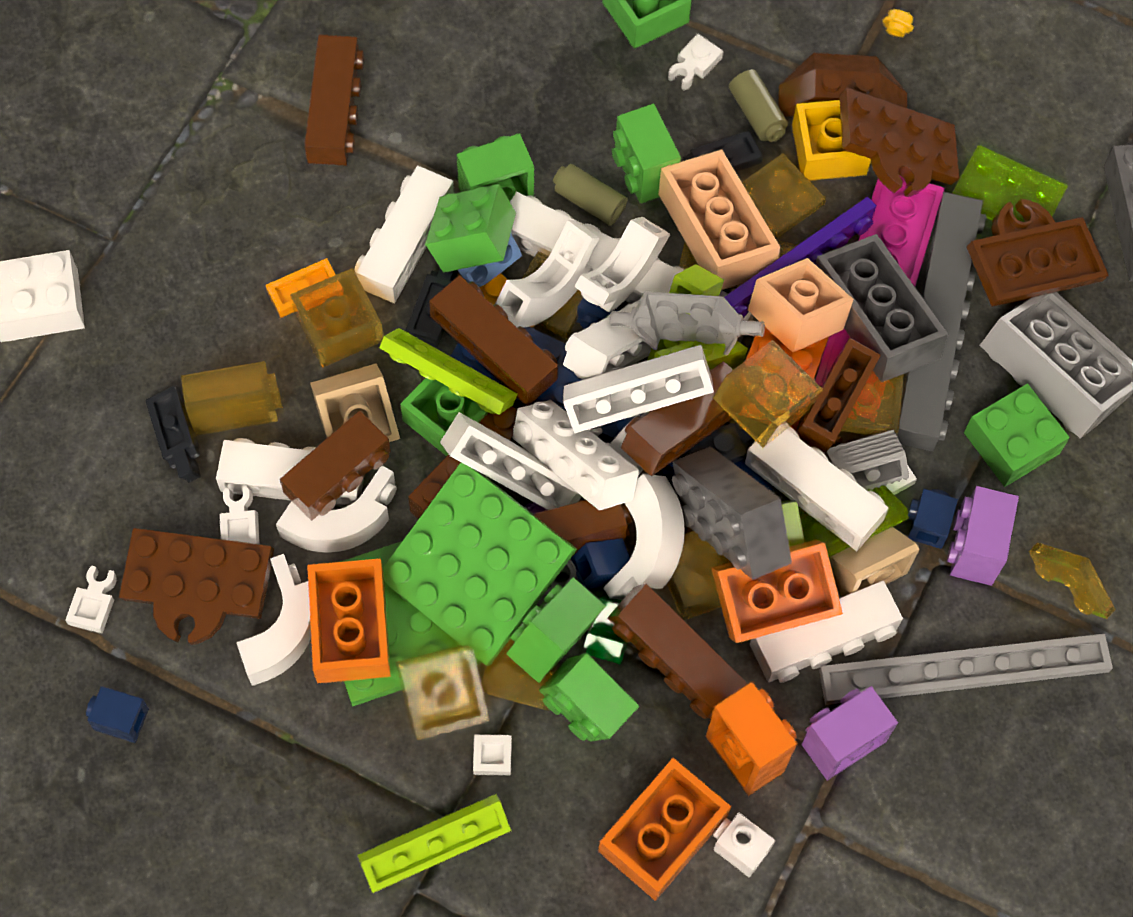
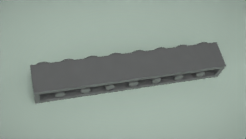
(944, 291)

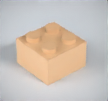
(800, 304)

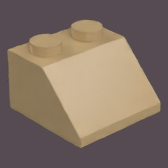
(355, 390)
(877, 560)

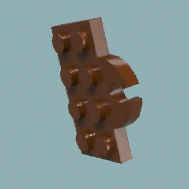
(898, 142)
(1034, 255)
(195, 580)

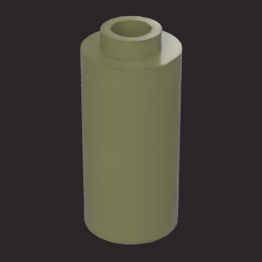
(758, 106)
(589, 193)

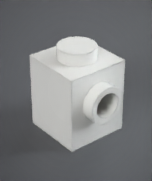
(742, 843)

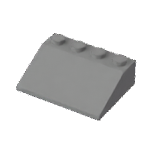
(1062, 360)

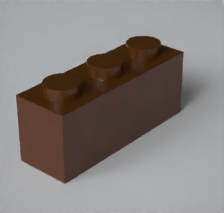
(838, 396)
(336, 466)

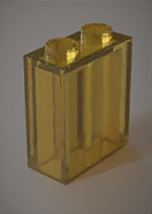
(231, 398)

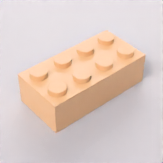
(717, 218)

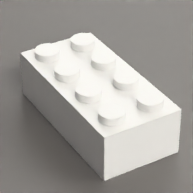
(39, 296)

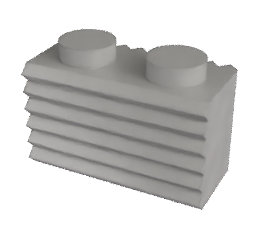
(872, 459)

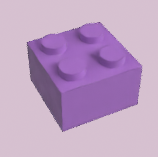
(982, 535)
(848, 732)

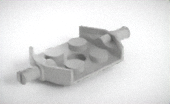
(666, 318)

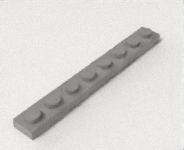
(968, 668)

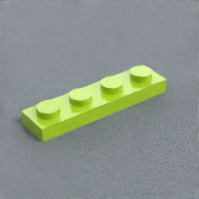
(441, 367)
(434, 843)

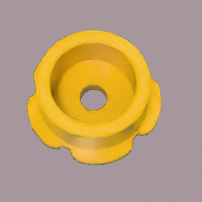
(898, 23)

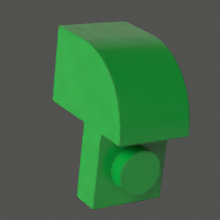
(601, 639)

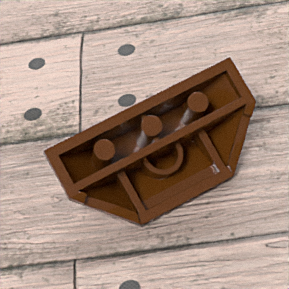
(827, 75)

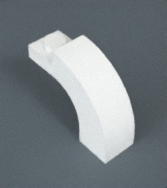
(625, 266)
(553, 284)
(342, 527)
(659, 537)
(287, 639)

